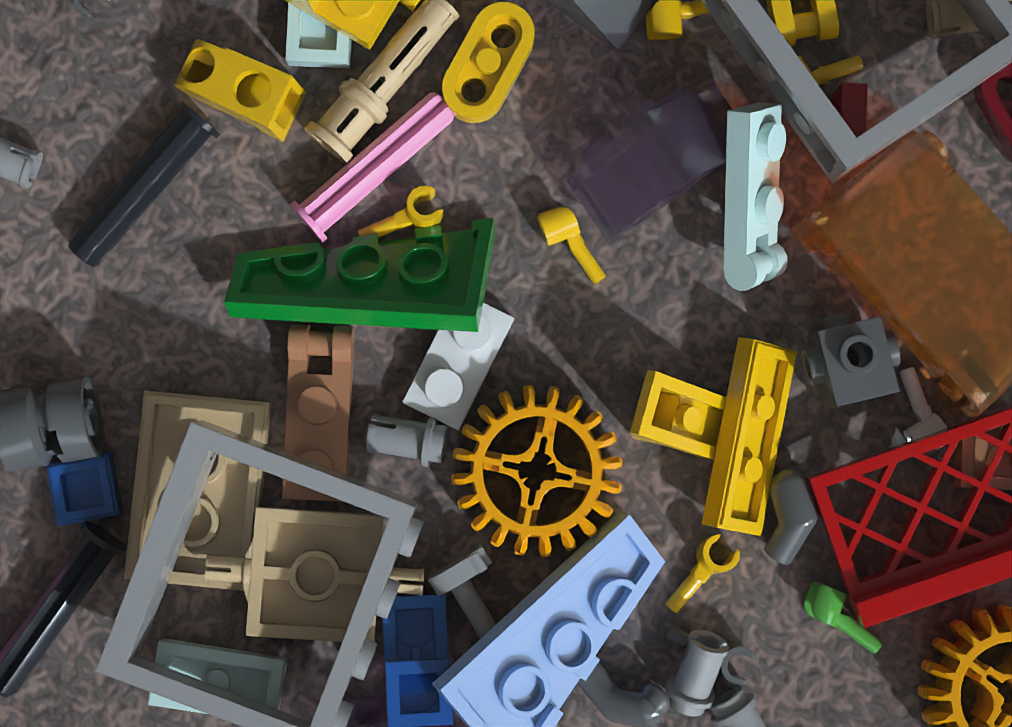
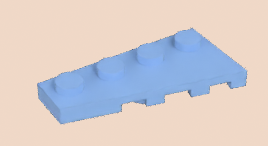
(552, 637)

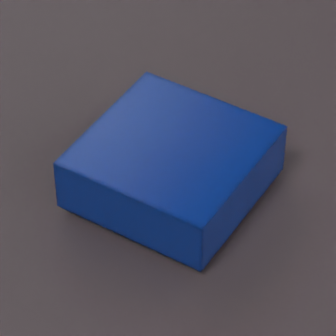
(84, 490)

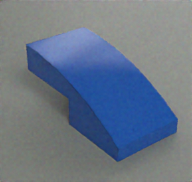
(415, 658)

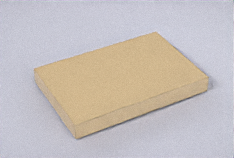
(229, 499)

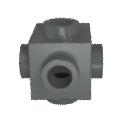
(874, 352)

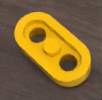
(487, 64)

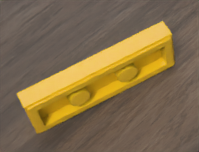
(749, 436)

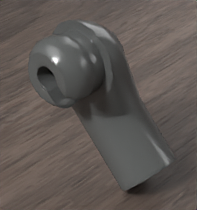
(795, 514)
(623, 705)

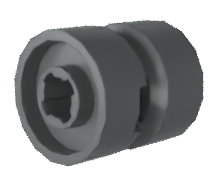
(57, 422)

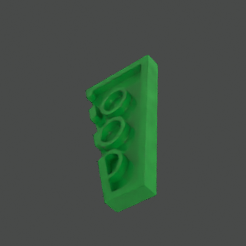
(400, 283)

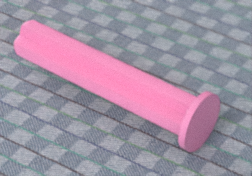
(373, 164)

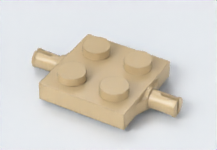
(307, 572)

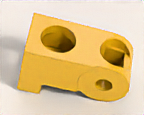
(241, 88)

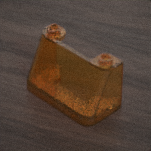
(927, 264)

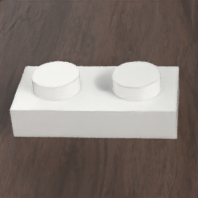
(457, 368)

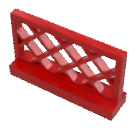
(930, 577)

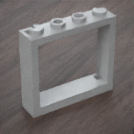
(812, 112)
(162, 546)

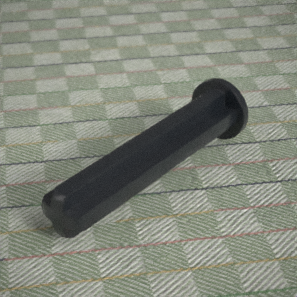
(141, 186)
(56, 605)

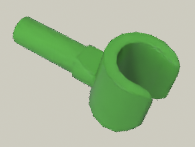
(826, 604)

